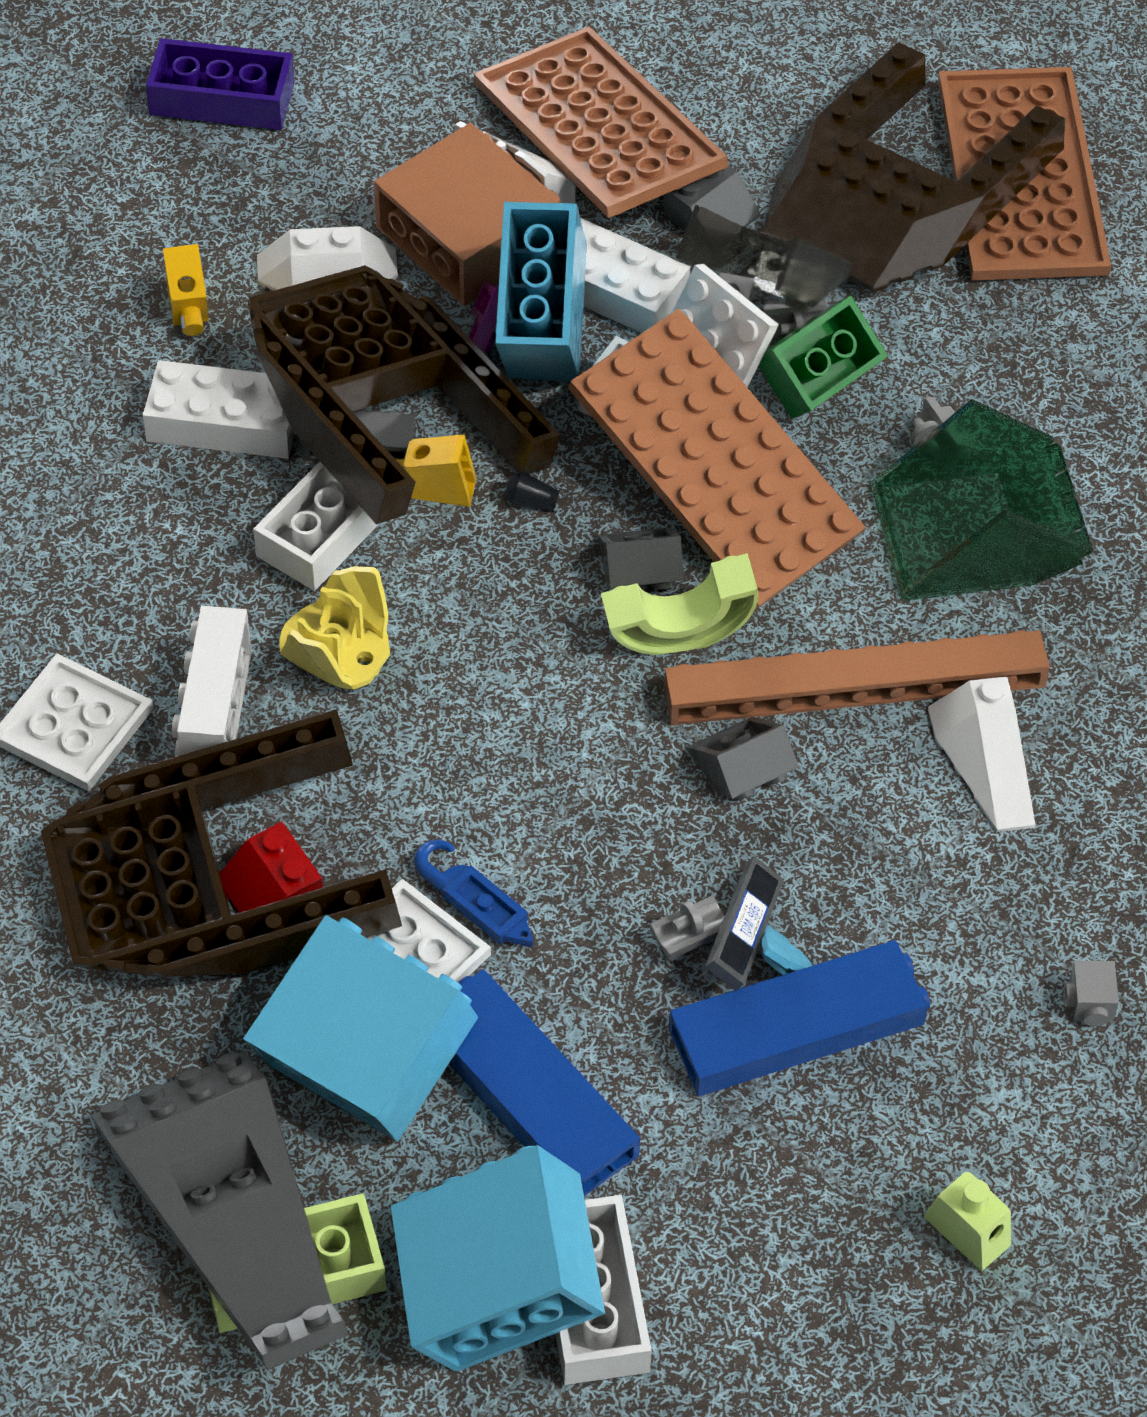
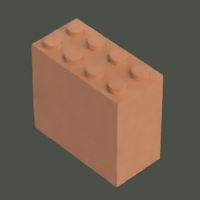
(450, 206)

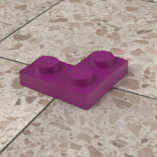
(486, 317)

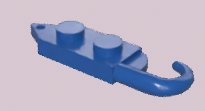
(476, 897)

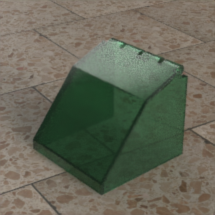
(979, 508)

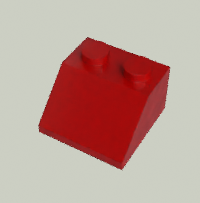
(268, 870)

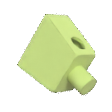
(970, 1215)

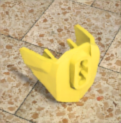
(340, 629)

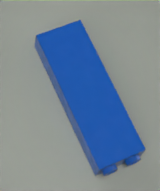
(798, 1017)
(538, 1088)

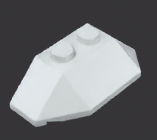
(320, 252)

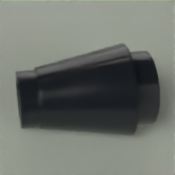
(530, 492)

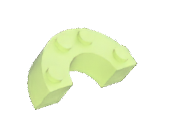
(684, 620)

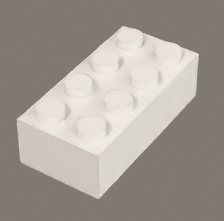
(629, 279)
(216, 410)
(312, 529)
(215, 680)
(619, 1339)

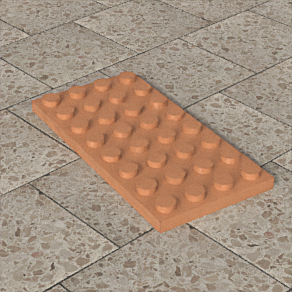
(600, 121)
(1055, 219)
(716, 454)

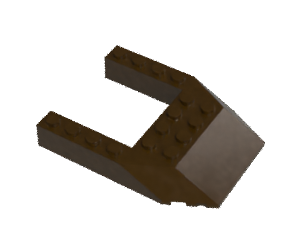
(884, 207)
(366, 342)
(144, 877)

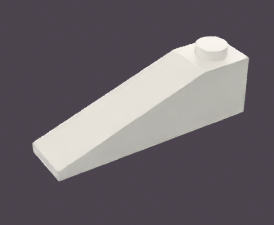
(983, 741)

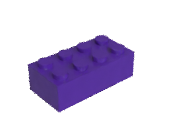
(220, 84)

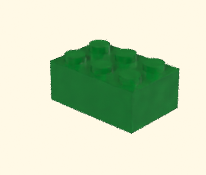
(821, 357)

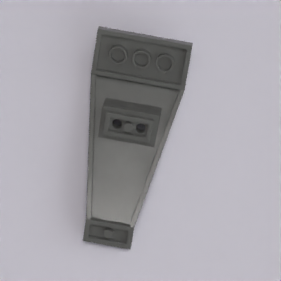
(226, 1192)

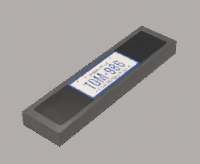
(744, 923)

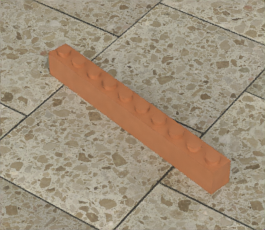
(851, 677)

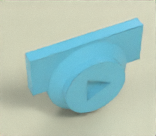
(782, 954)

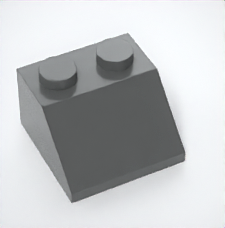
(720, 193)
(642, 558)
(745, 757)

